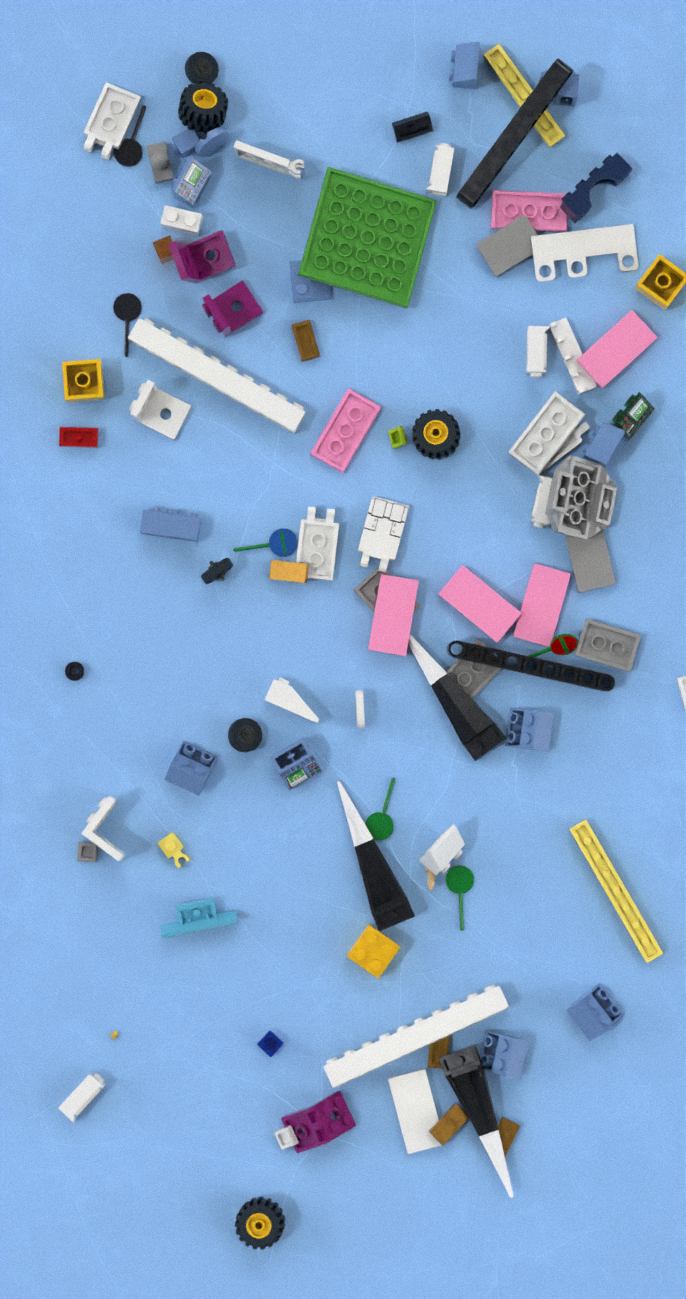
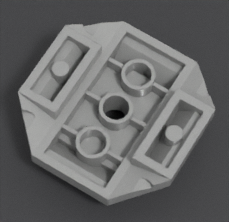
(580, 498)

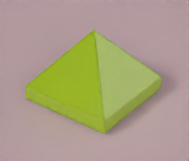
(397, 437)

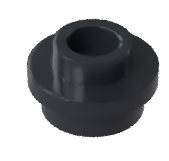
(70, 666)

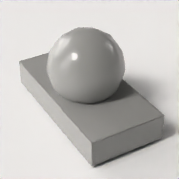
(160, 162)

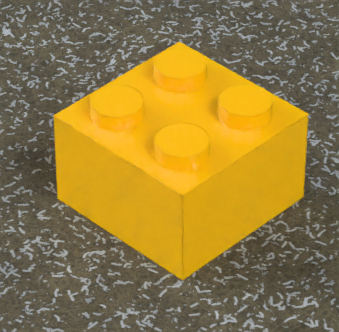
(661, 282)
(83, 380)
(373, 951)

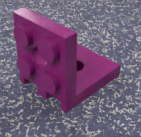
(193, 259)
(220, 308)
(318, 1122)

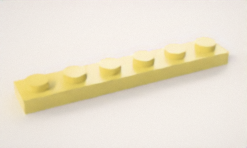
(520, 92)

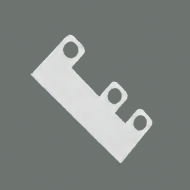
(581, 244)

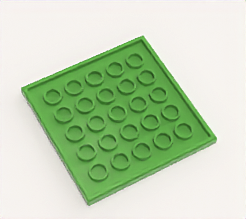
(367, 237)

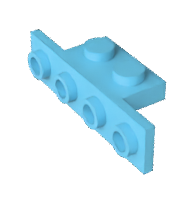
(197, 916)

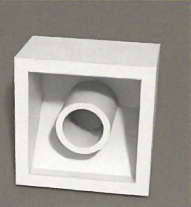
(443, 850)

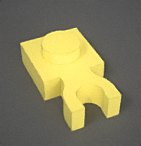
(172, 847)

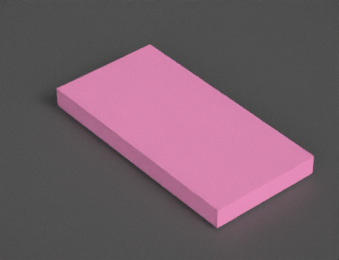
(540, 208)
(616, 349)
(345, 430)
(480, 603)
(542, 605)
(393, 615)

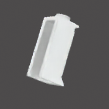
(440, 170)
(536, 351)
(538, 514)
(82, 1096)

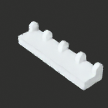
(570, 353)

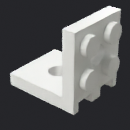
(152, 403)
(95, 821)

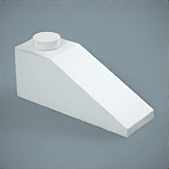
(287, 698)

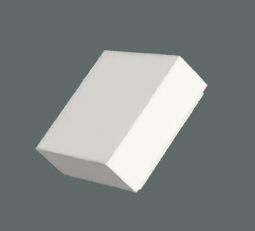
(286, 1137)

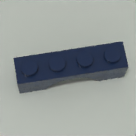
(612, 172)

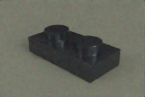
(412, 126)

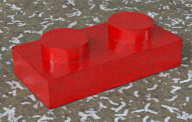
(78, 437)

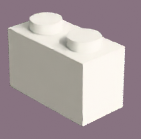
(181, 221)

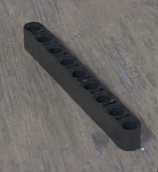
(514, 133)
(540, 665)

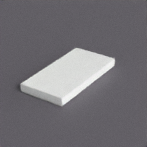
(546, 433)
(415, 1109)

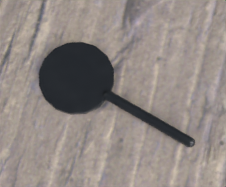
(130, 150)
(127, 308)

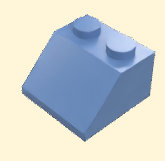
(465, 65)
(305, 289)
(603, 444)

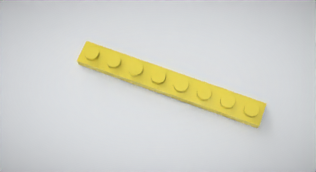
(616, 891)

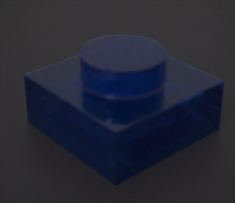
(270, 1043)

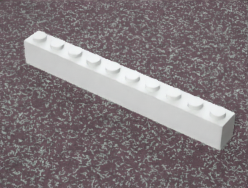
(216, 375)
(416, 1036)

